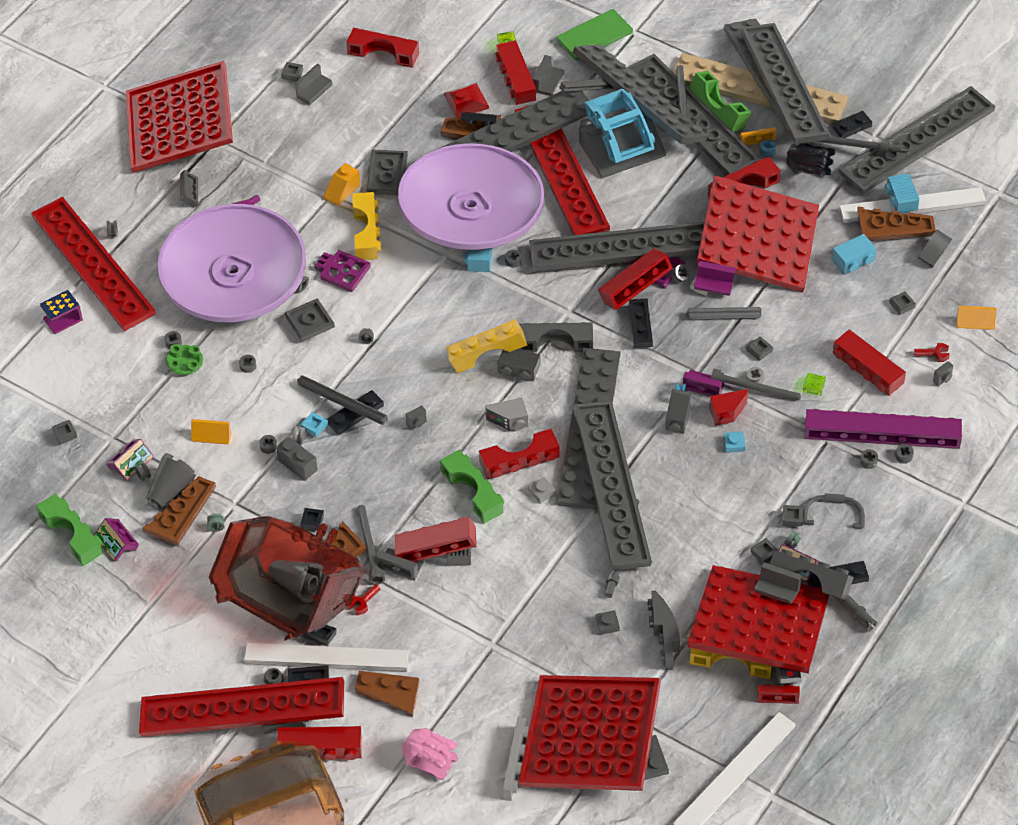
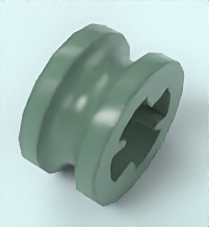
(215, 522)

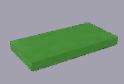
(599, 30)

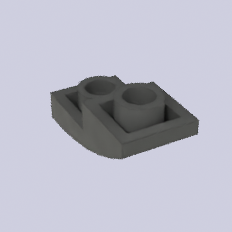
(934, 248)

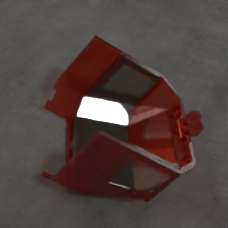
(243, 575)

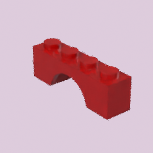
(364, 42)
(761, 173)
(499, 462)

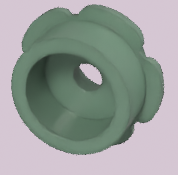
(793, 539)

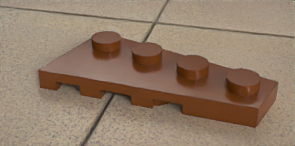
(893, 225)
(180, 514)

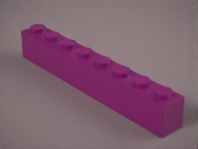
(883, 428)

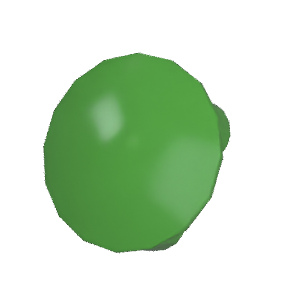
(184, 359)

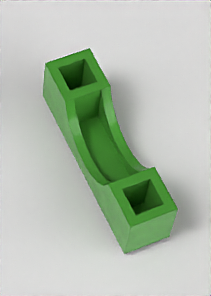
(706, 88)
(459, 469)
(56, 513)

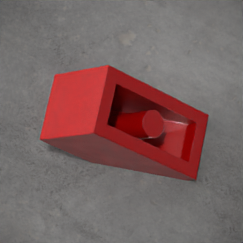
(727, 406)

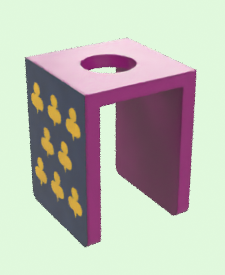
(61, 312)

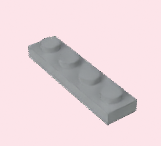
(514, 766)

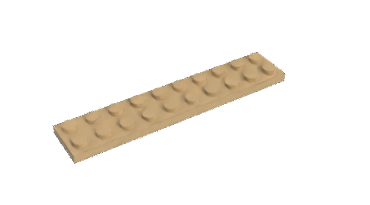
(741, 85)

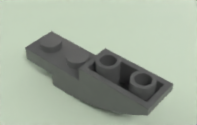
(665, 627)

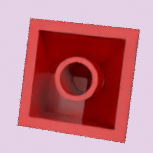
(466, 99)

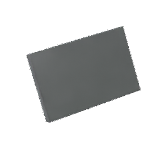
(386, 171)

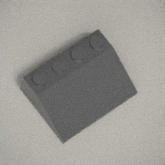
(626, 137)

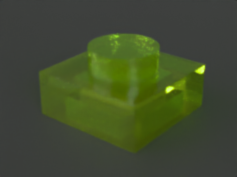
(506, 37)
(814, 384)

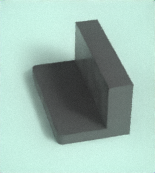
(547, 77)
(312, 85)
(390, 562)
(778, 583)

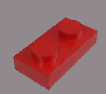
(778, 694)

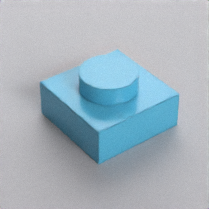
(314, 424)
(734, 442)

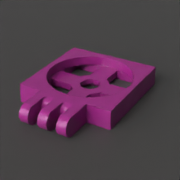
(328, 262)

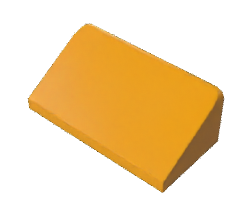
(757, 136)
(976, 317)
(210, 431)

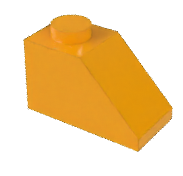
(342, 184)

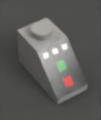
(508, 414)
(787, 676)

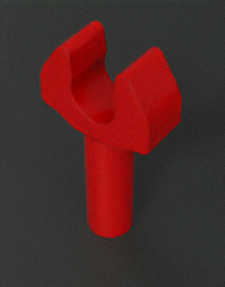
(936, 352)
(362, 601)

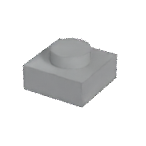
(542, 490)

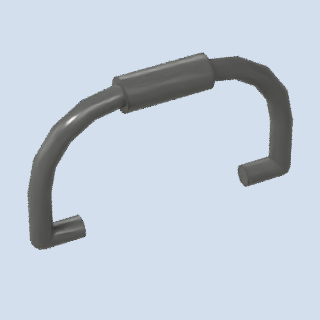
(834, 498)

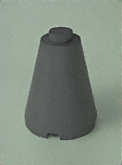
(169, 480)
(299, 578)

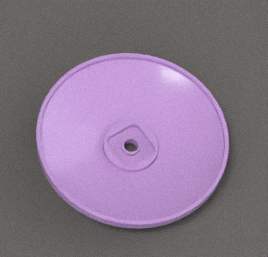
(496, 182)
(228, 238)

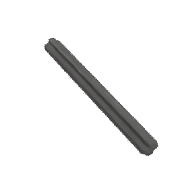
(342, 400)

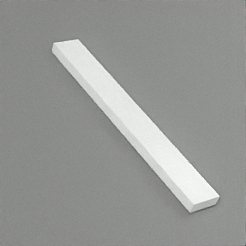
(927, 203)
(324, 655)
(737, 771)

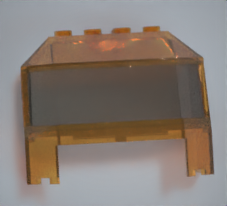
(265, 781)

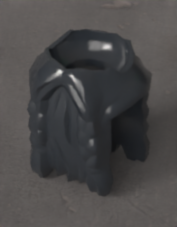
(810, 159)

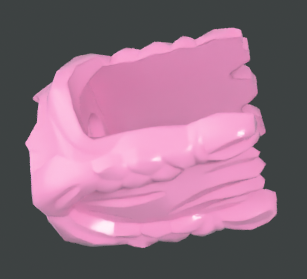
(429, 752)

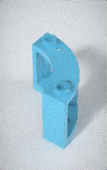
(611, 102)

